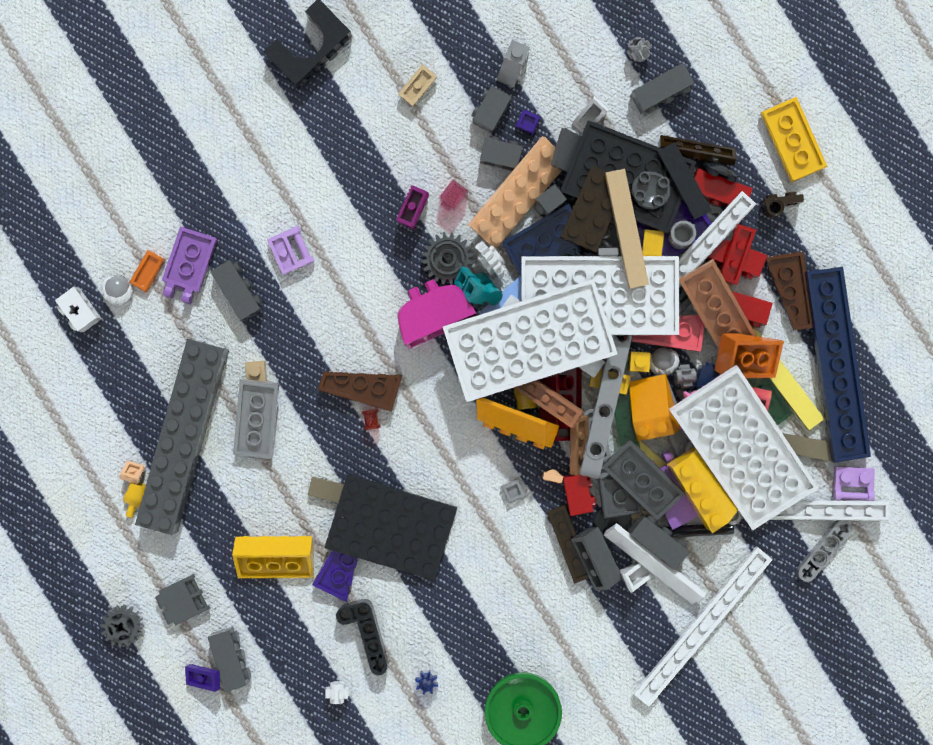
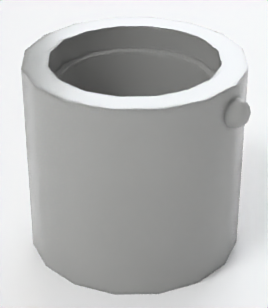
(682, 235)

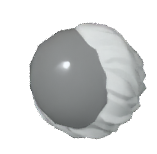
(116, 290)
(664, 361)

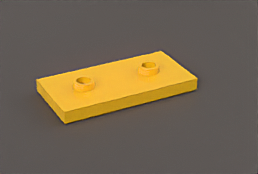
(793, 139)

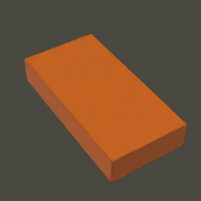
(147, 271)

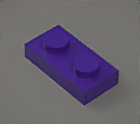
(202, 677)

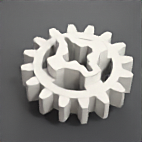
(490, 260)

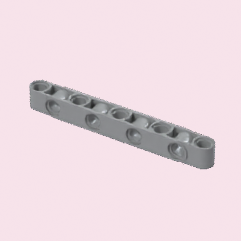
(606, 396)

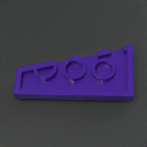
(336, 574)

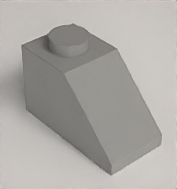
(513, 63)

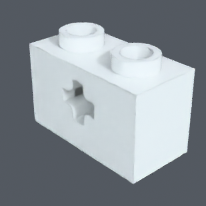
(87, 314)

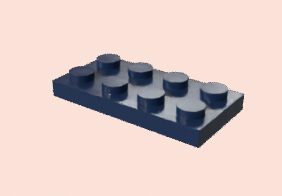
(539, 238)

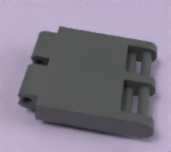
(181, 600)

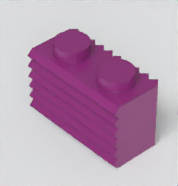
(412, 207)

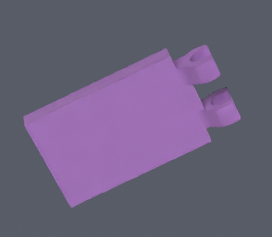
(188, 263)
(683, 510)

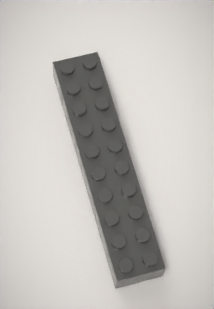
(181, 437)

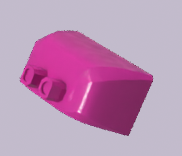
(427, 313)

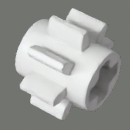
(337, 692)

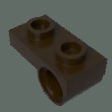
(790, 198)

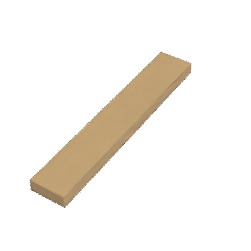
(626, 228)

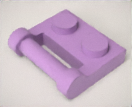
(284, 252)
(853, 478)

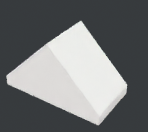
(594, 112)
(635, 576)

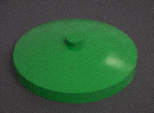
(523, 710)

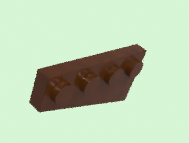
(790, 281)
(365, 388)

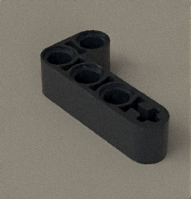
(367, 637)

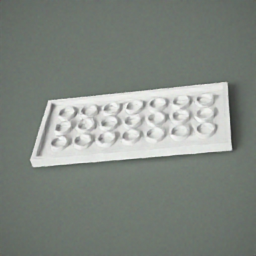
(628, 311)
(530, 340)
(744, 447)

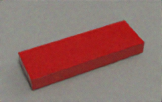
(737, 253)

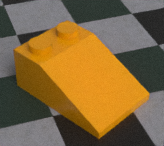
(651, 406)

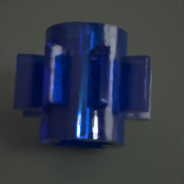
(425, 687)

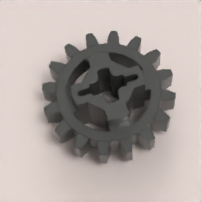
(129, 628)

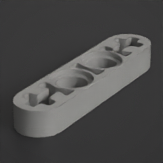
(826, 552)

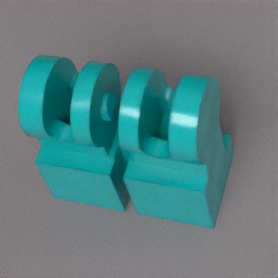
(477, 287)

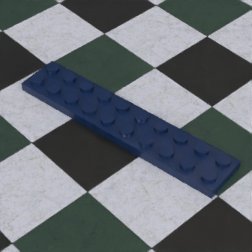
(837, 365)

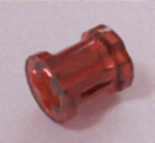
(368, 415)

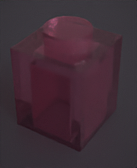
(453, 196)

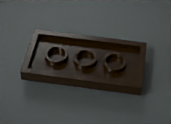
(590, 213)

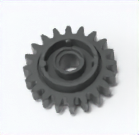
(444, 246)

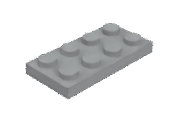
(256, 418)

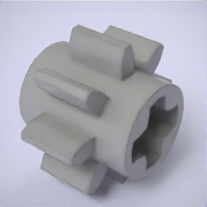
(639, 49)
(685, 376)

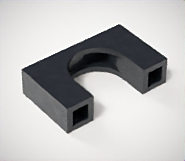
(299, 69)

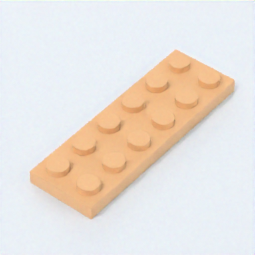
(516, 194)

